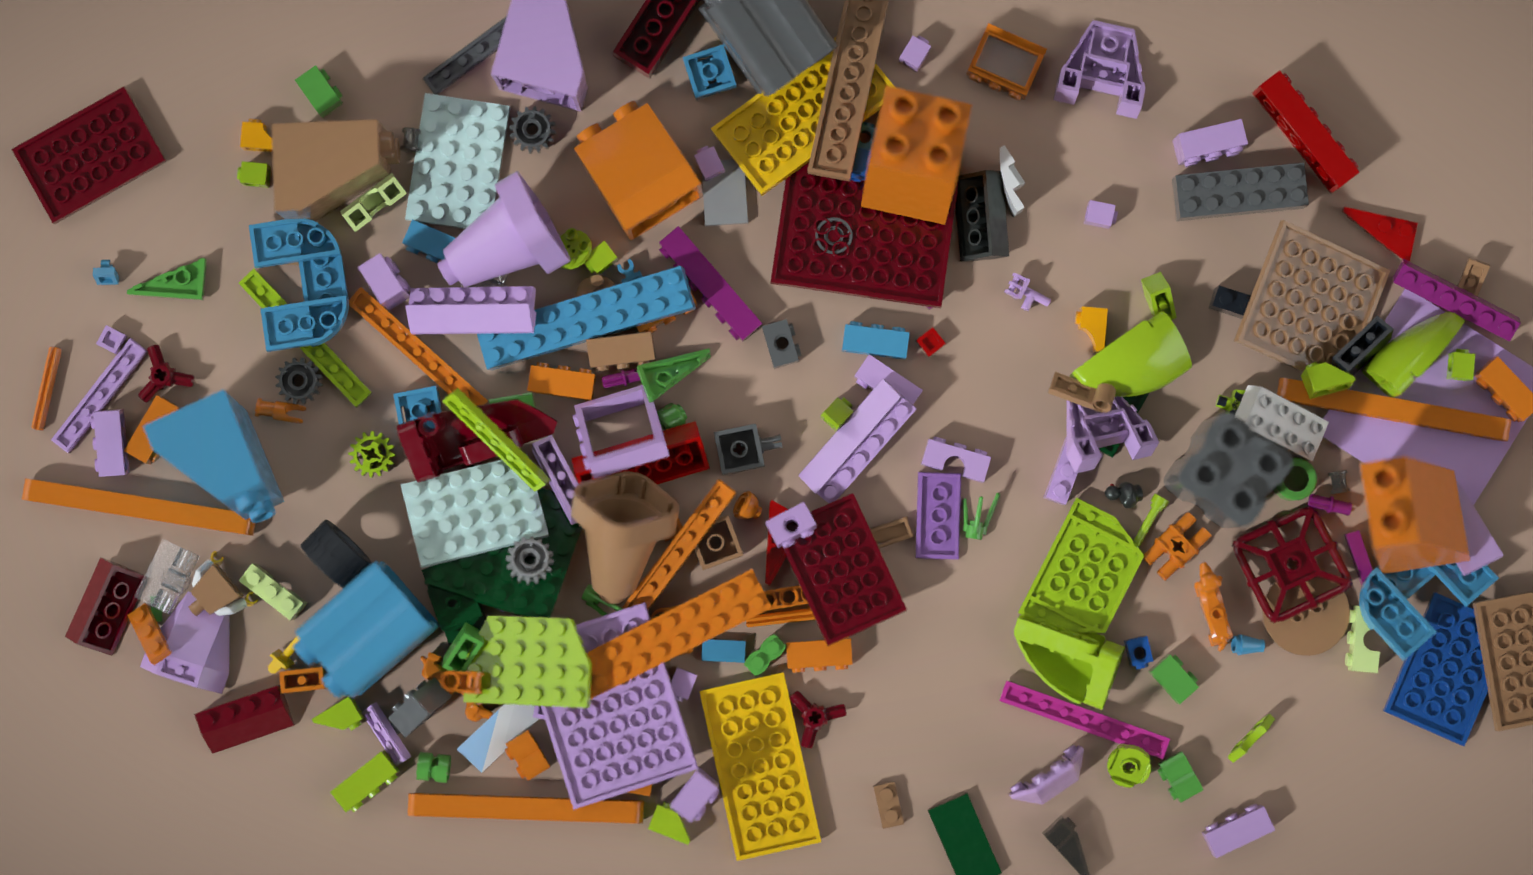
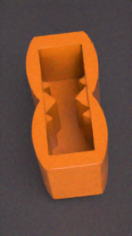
(527, 755)

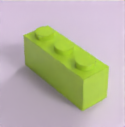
(365, 782)

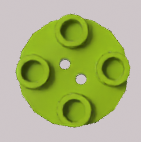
(579, 244)

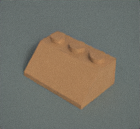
(620, 351)

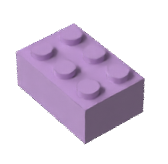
(1210, 143)
(385, 282)
(695, 794)

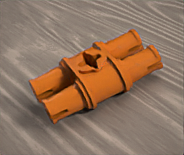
(1176, 534)

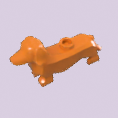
(1213, 607)
(431, 669)

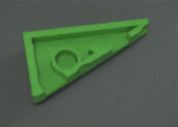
(183, 283)
(663, 374)

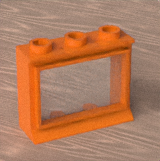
(1006, 62)

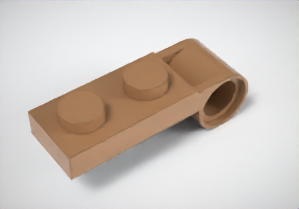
(1089, 397)

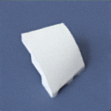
(1012, 181)

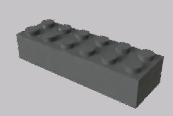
(1240, 191)

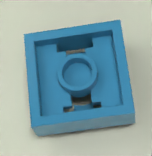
(703, 71)
(417, 401)

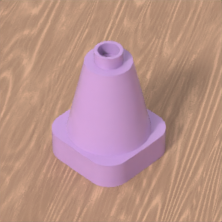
(505, 238)

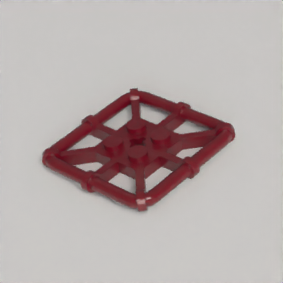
(1287, 577)

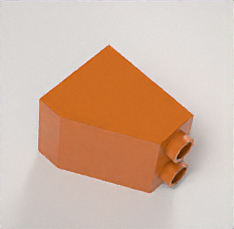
(638, 169)
(1413, 514)

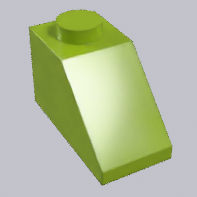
(1158, 295)
(1325, 379)
(837, 413)
(341, 716)
(669, 823)

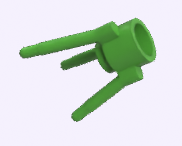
(975, 529)
(592, 598)

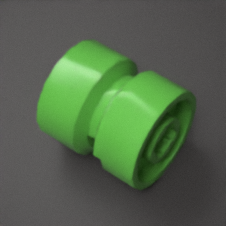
(433, 767)

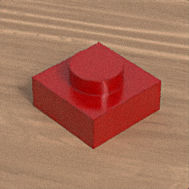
(930, 342)

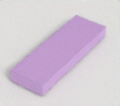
(386, 734)

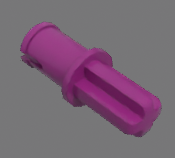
(623, 377)
(1330, 504)

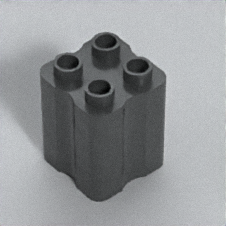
(769, 38)
(1228, 471)

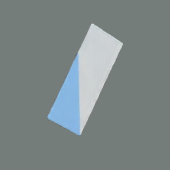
(491, 738)

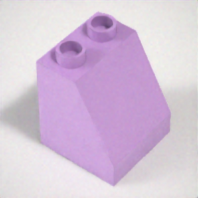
(541, 54)

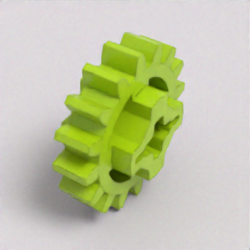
(376, 444)

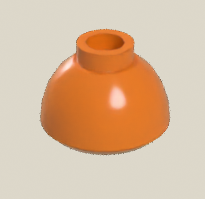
(747, 506)

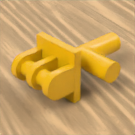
(281, 659)

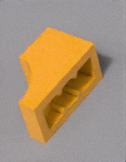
(255, 136)
(1093, 322)

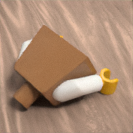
(216, 591)

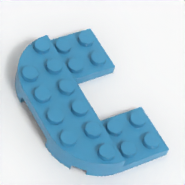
(321, 277)
(1394, 618)

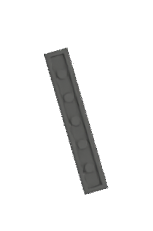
(465, 59)

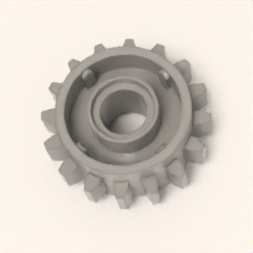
(529, 548)

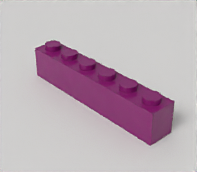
(710, 284)
(1456, 300)

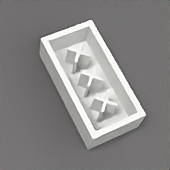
(1282, 422)

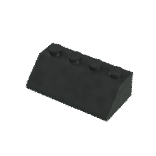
(981, 216)

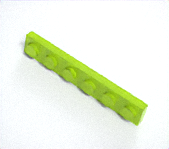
(496, 440)

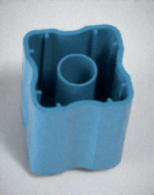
(364, 631)

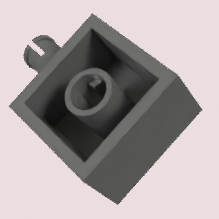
(747, 437)
(418, 706)

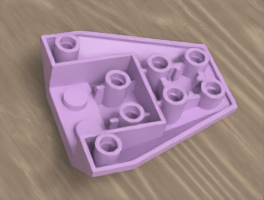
(197, 646)
(1052, 783)

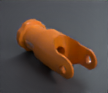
(278, 410)

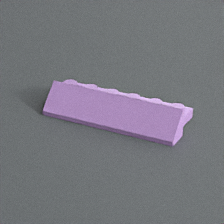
(471, 310)
(857, 442)

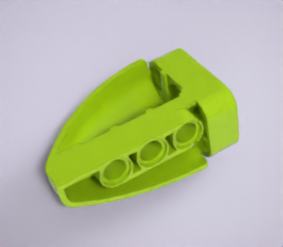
(1139, 360)

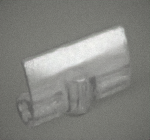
(167, 576)

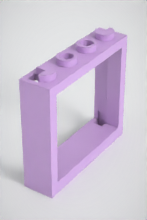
(628, 456)

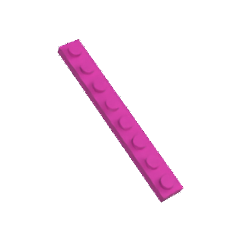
(1083, 719)

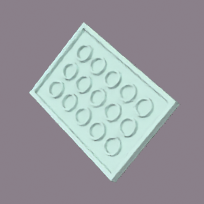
(456, 160)
(471, 512)

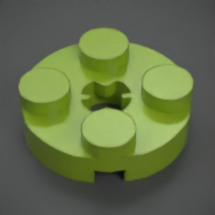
(1125, 754)

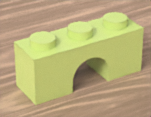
(367, 205)
(272, 592)
(1359, 656)

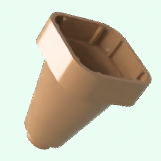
(622, 523)

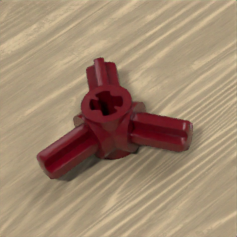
(172, 376)
(807, 708)

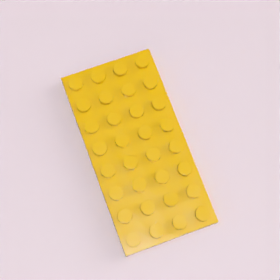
(777, 132)
(760, 766)

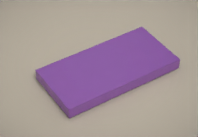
(938, 515)

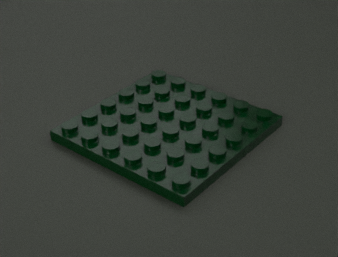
(489, 582)

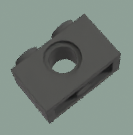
(778, 330)

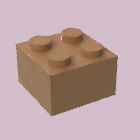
(718, 544)

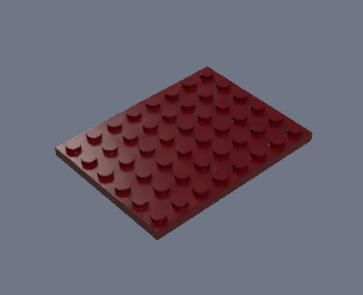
(888, 254)

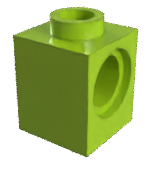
(254, 174)
(601, 258)
(1461, 365)

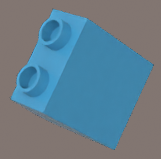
(220, 452)

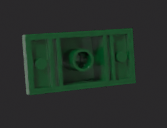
(454, 611)

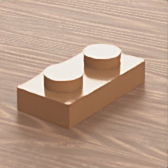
(1473, 276)
(888, 805)

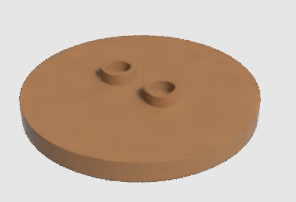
(1311, 630)

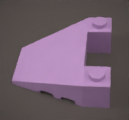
(1105, 63)
(1094, 429)

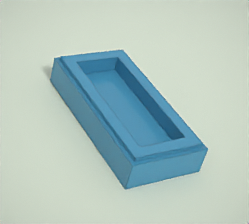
(723, 651)

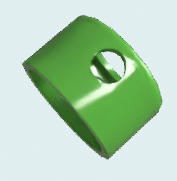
(1284, 493)

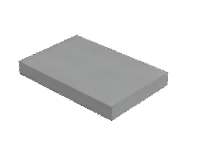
(725, 197)

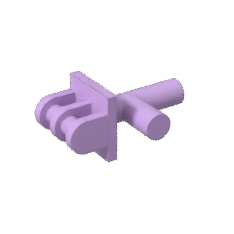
(1022, 289)

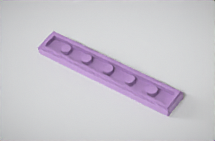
(99, 395)

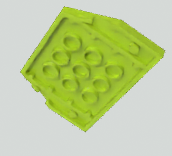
(1084, 572)
(532, 663)

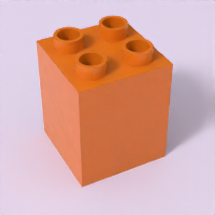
(916, 154)

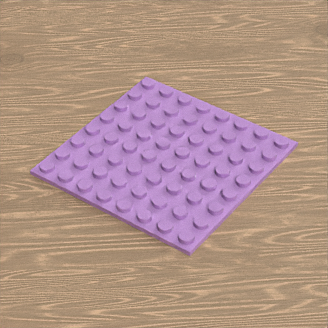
(1469, 456)

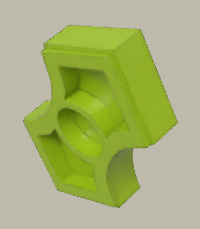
(1251, 737)

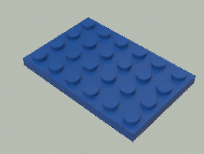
(1445, 677)

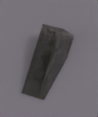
(1067, 842)

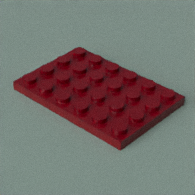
(89, 155)
(843, 572)

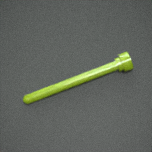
(1158, 504)

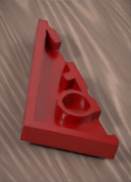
(1394, 233)
(775, 555)

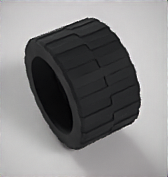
(335, 553)

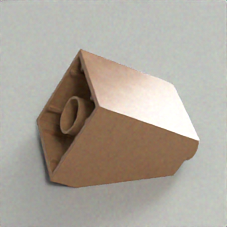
(328, 164)

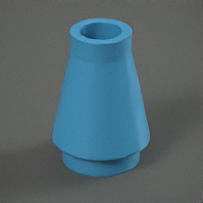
(1246, 645)

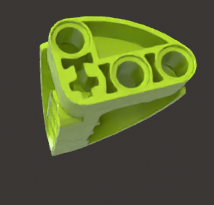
(1411, 353)
(1069, 661)

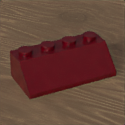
(105, 607)
(244, 719)

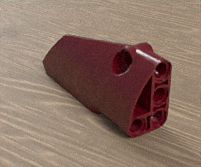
(455, 444)

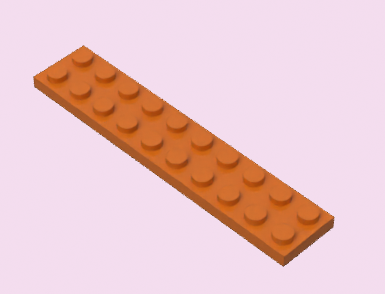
(676, 631)

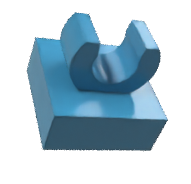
(106, 274)

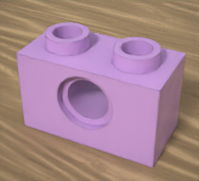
(798, 515)

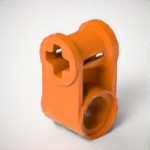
(466, 681)

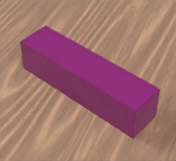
(1359, 555)

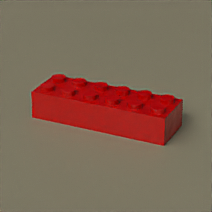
(1306, 132)
(684, 458)

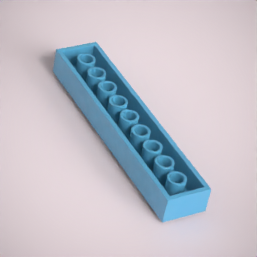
(592, 317)

